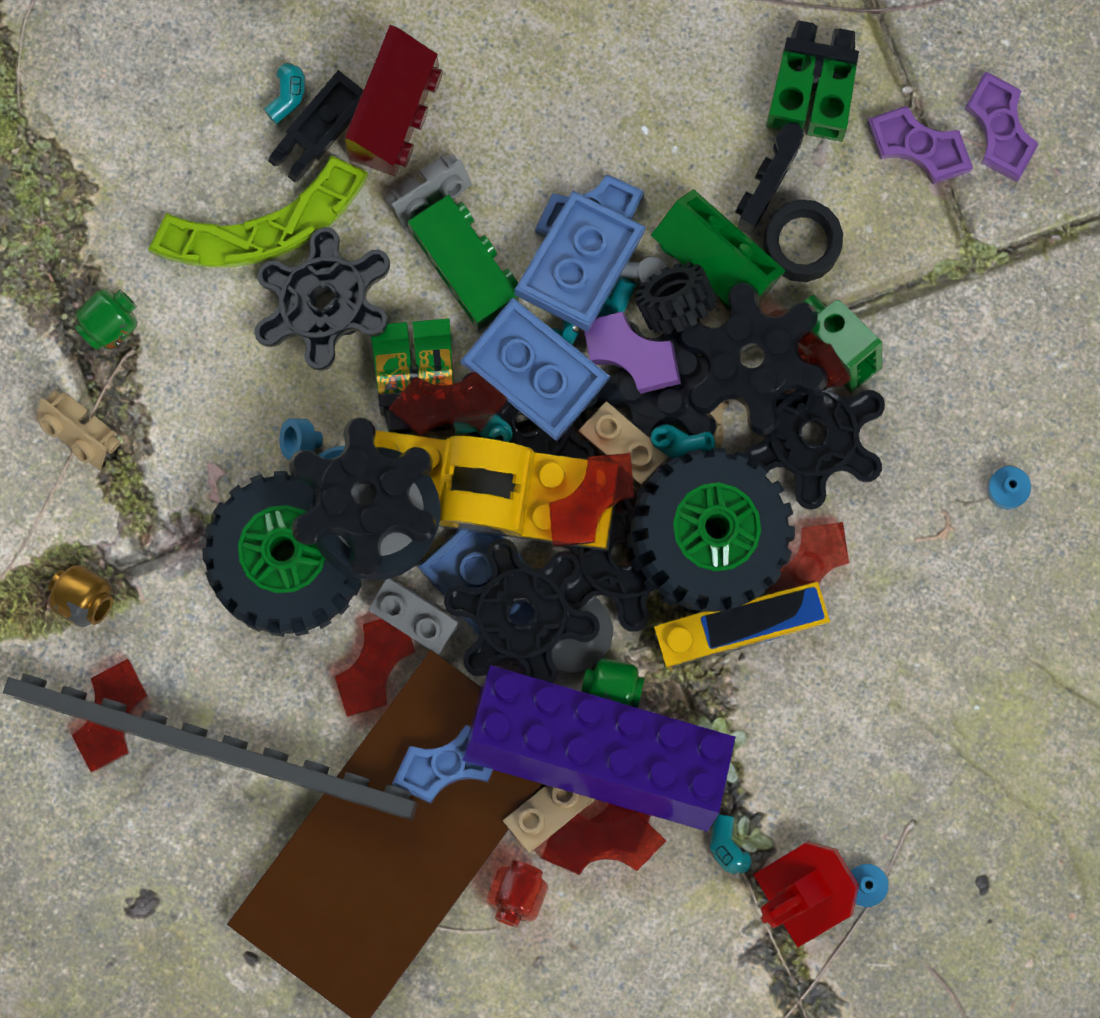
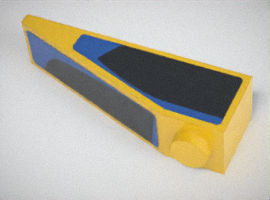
(756, 622)

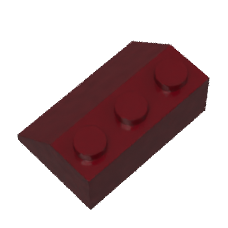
(393, 103)

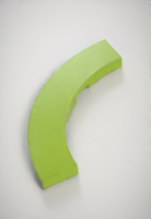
(265, 236)

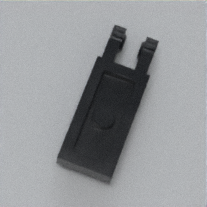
(319, 124)
(770, 176)

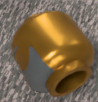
(80, 596)

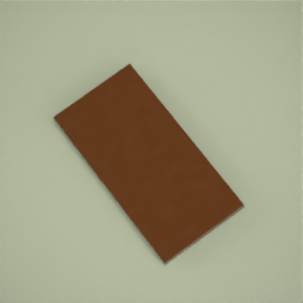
(369, 888)

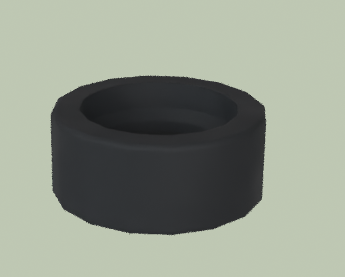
(818, 213)

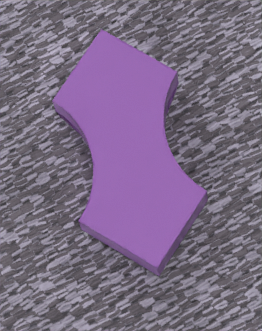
(1006, 141)
(936, 152)
(648, 362)

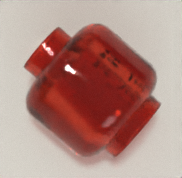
(517, 893)

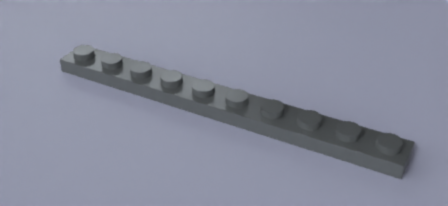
(229, 751)

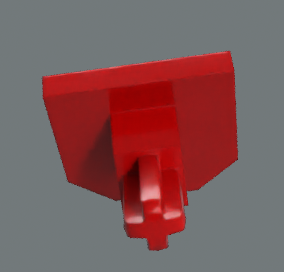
(808, 891)

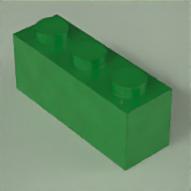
(704, 236)
(464, 260)

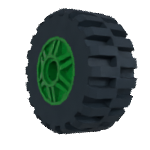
(741, 510)
(244, 567)

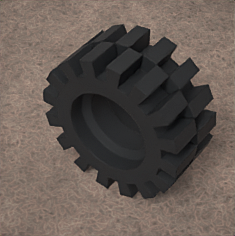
(675, 298)

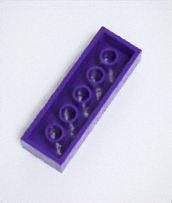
(599, 748)

